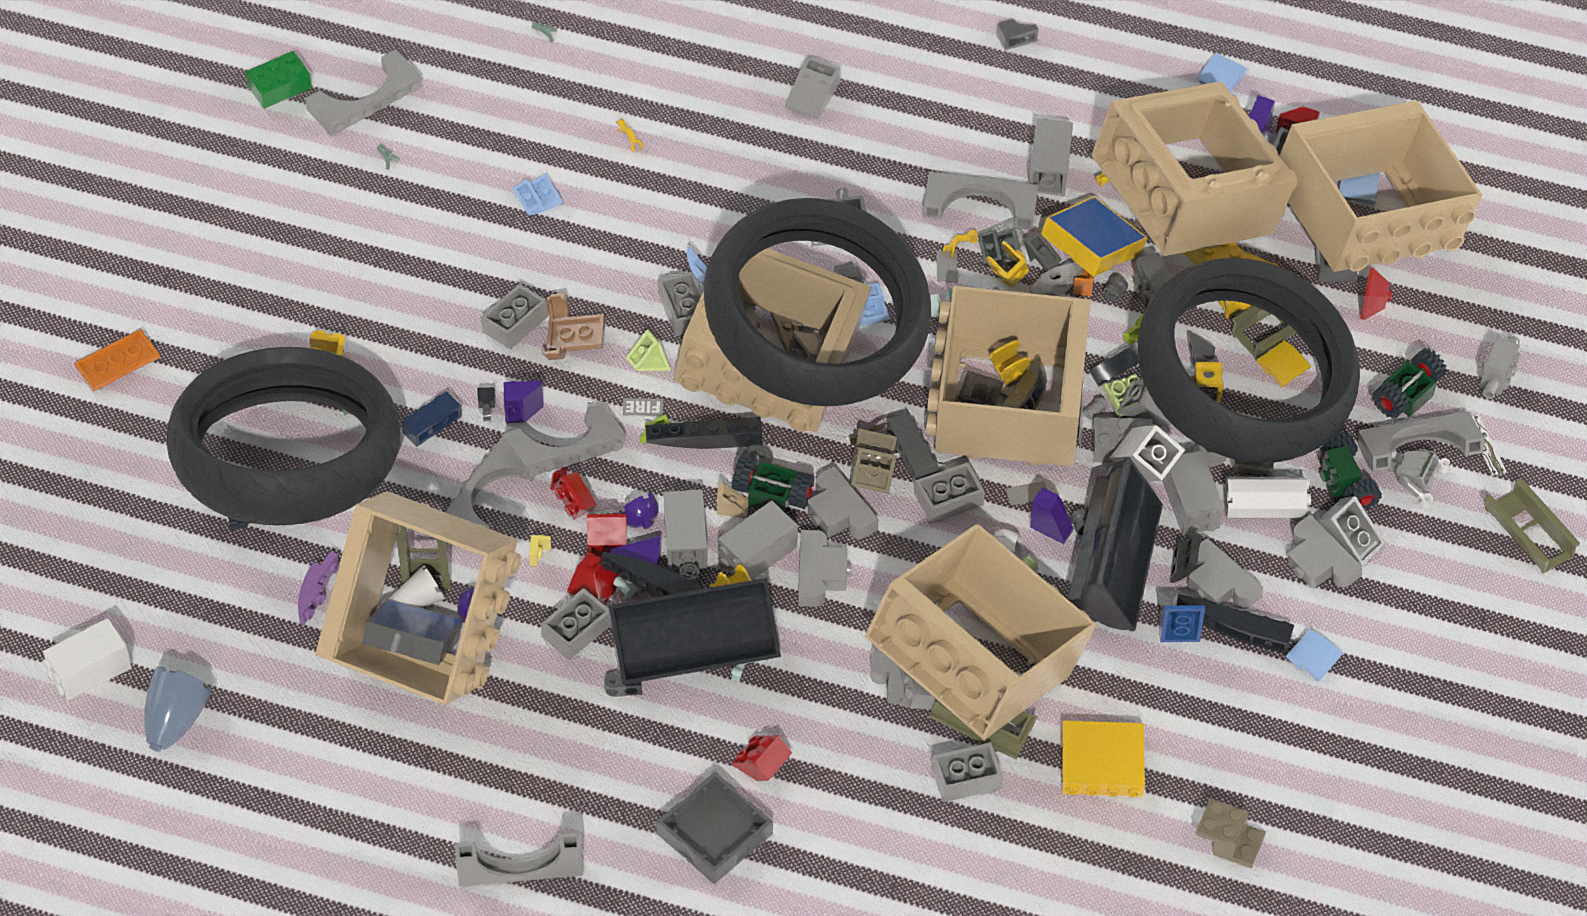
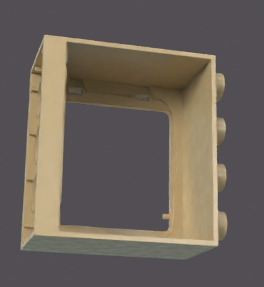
(1404, 147)
(1170, 205)
(790, 290)
(978, 325)
(361, 584)
(1004, 596)

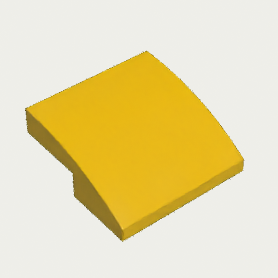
(1283, 363)

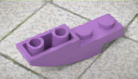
(313, 586)

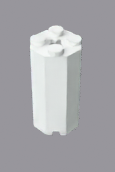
(1267, 497)

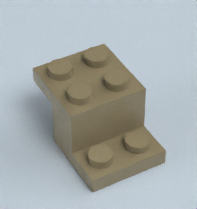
(873, 461)
(1230, 832)

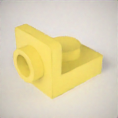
(537, 545)

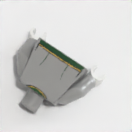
(1417, 471)

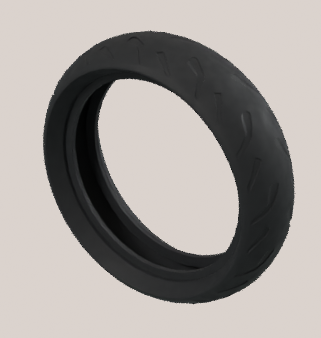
(841, 227)
(1289, 300)
(290, 494)

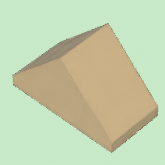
(731, 502)

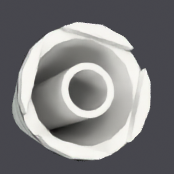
(419, 590)

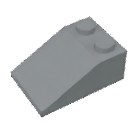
(1353, 529)

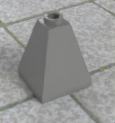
(1139, 404)

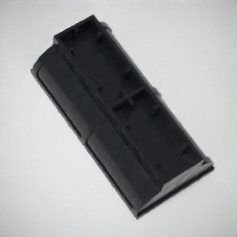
(1116, 547)
(694, 631)

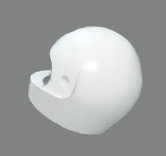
(1010, 540)

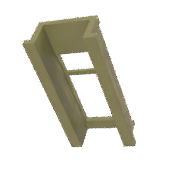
(1251, 317)
(1523, 499)
(409, 566)
(1000, 740)

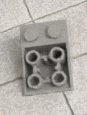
(813, 87)

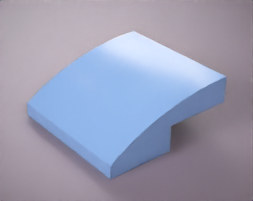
(1223, 70)
(1360, 188)
(537, 195)
(696, 265)
(875, 307)
(1314, 654)

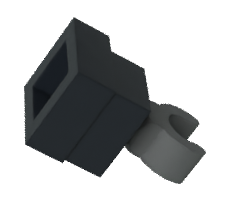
(486, 400)

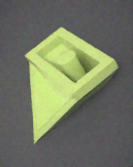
(648, 354)

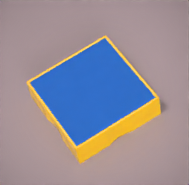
(1094, 236)

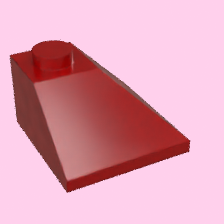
(1376, 294)
(593, 579)

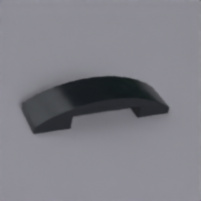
(1115, 365)

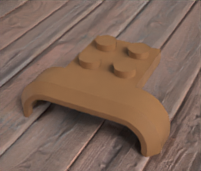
(571, 333)

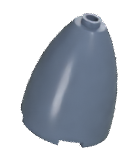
(172, 706)

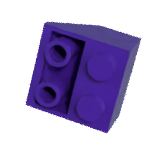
(522, 400)

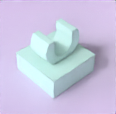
(626, 587)

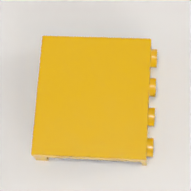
(1103, 758)

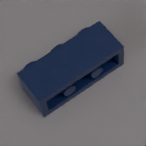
(431, 419)

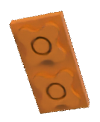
(117, 360)

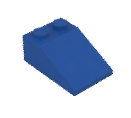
(1181, 623)

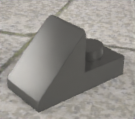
(1041, 250)
(1200, 349)

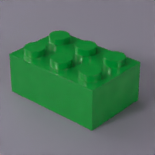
(278, 79)

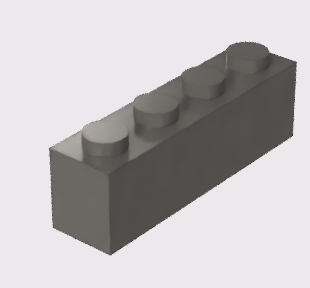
(912, 447)

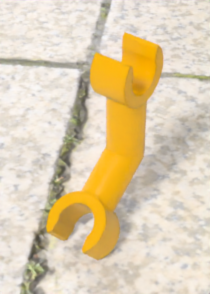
(630, 134)
(971, 236)

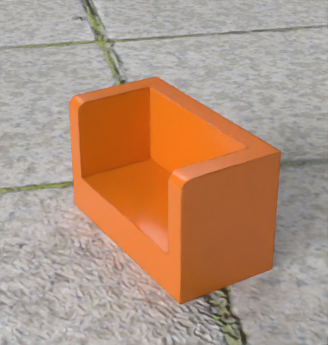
(1083, 284)

